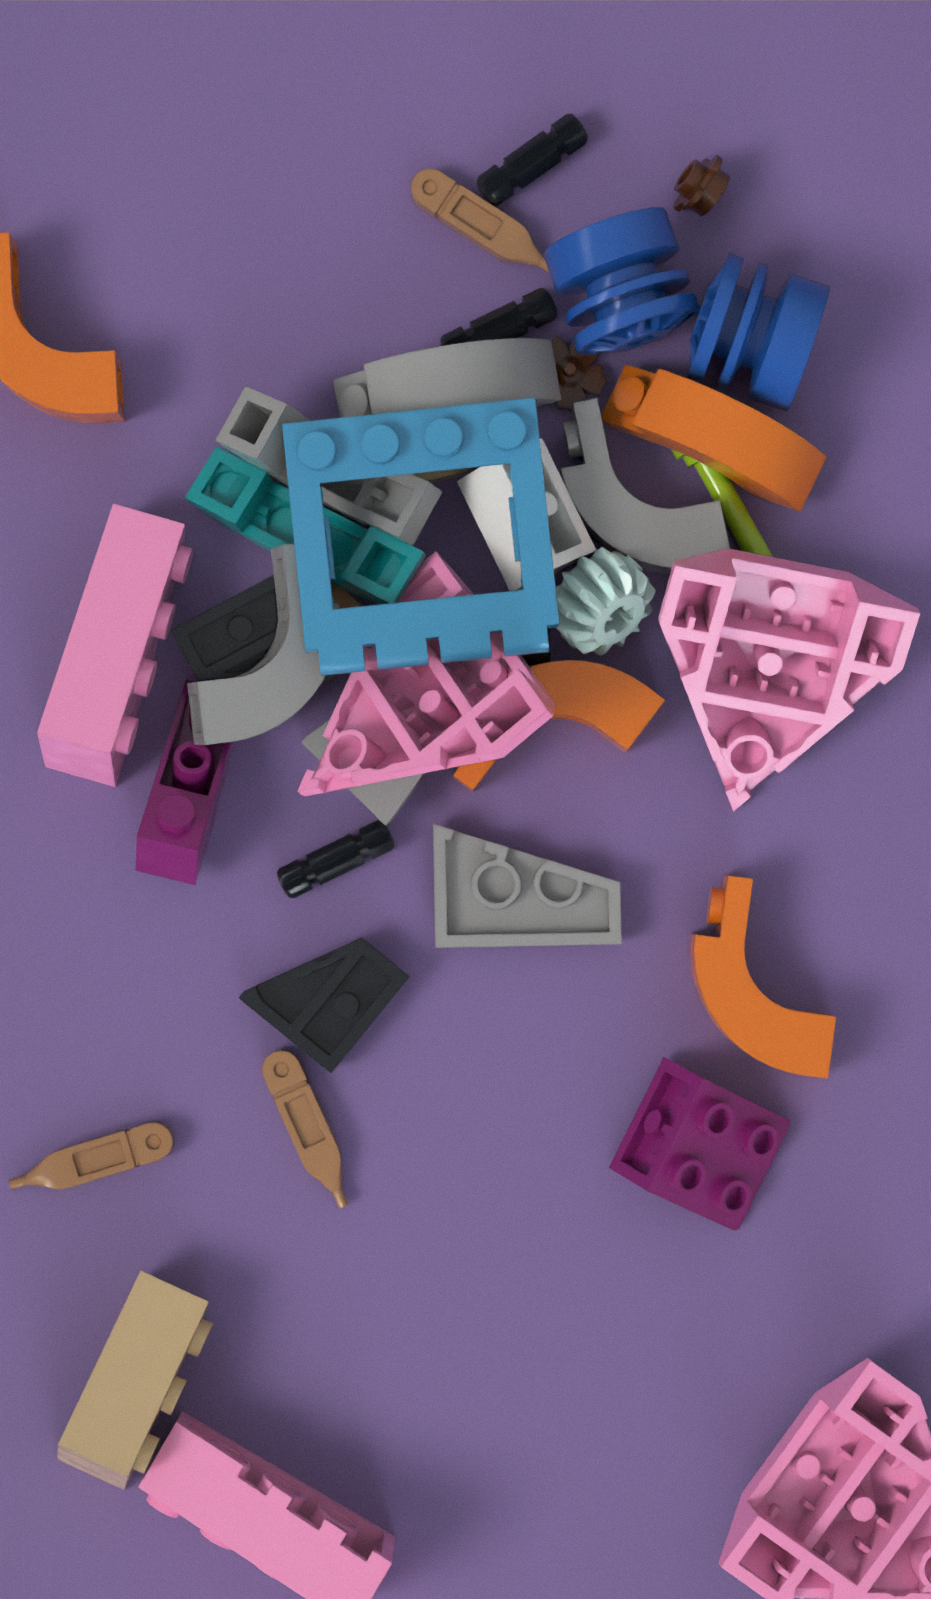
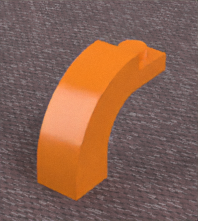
(59, 383)
(716, 431)
(590, 694)
(766, 1031)

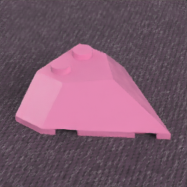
(776, 654)
(428, 714)
(841, 1498)

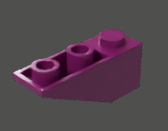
(182, 802)

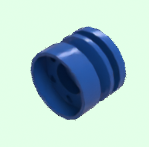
(617, 270)
(757, 331)

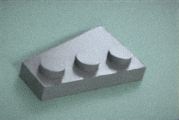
(517, 899)

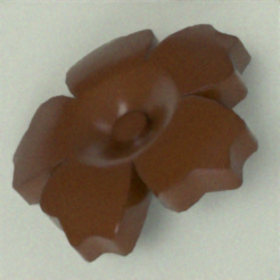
(576, 374)

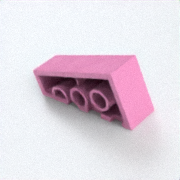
(113, 645)
(266, 1515)

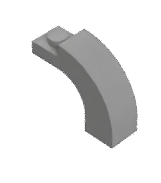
(452, 377)
(389, 503)
(620, 520)
(274, 687)

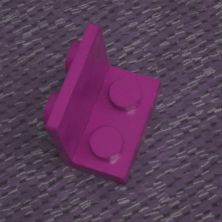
(699, 1145)

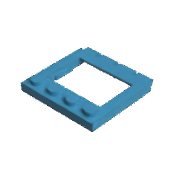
(410, 445)

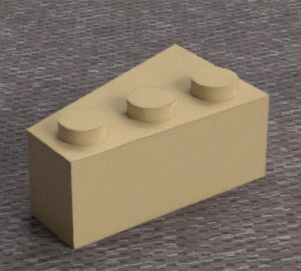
(134, 1381)

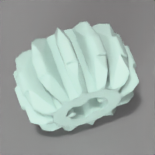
(602, 601)

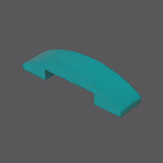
(259, 509)

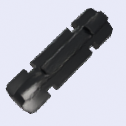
(532, 159)
(507, 321)
(335, 859)

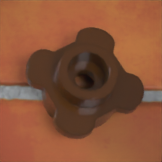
(701, 185)

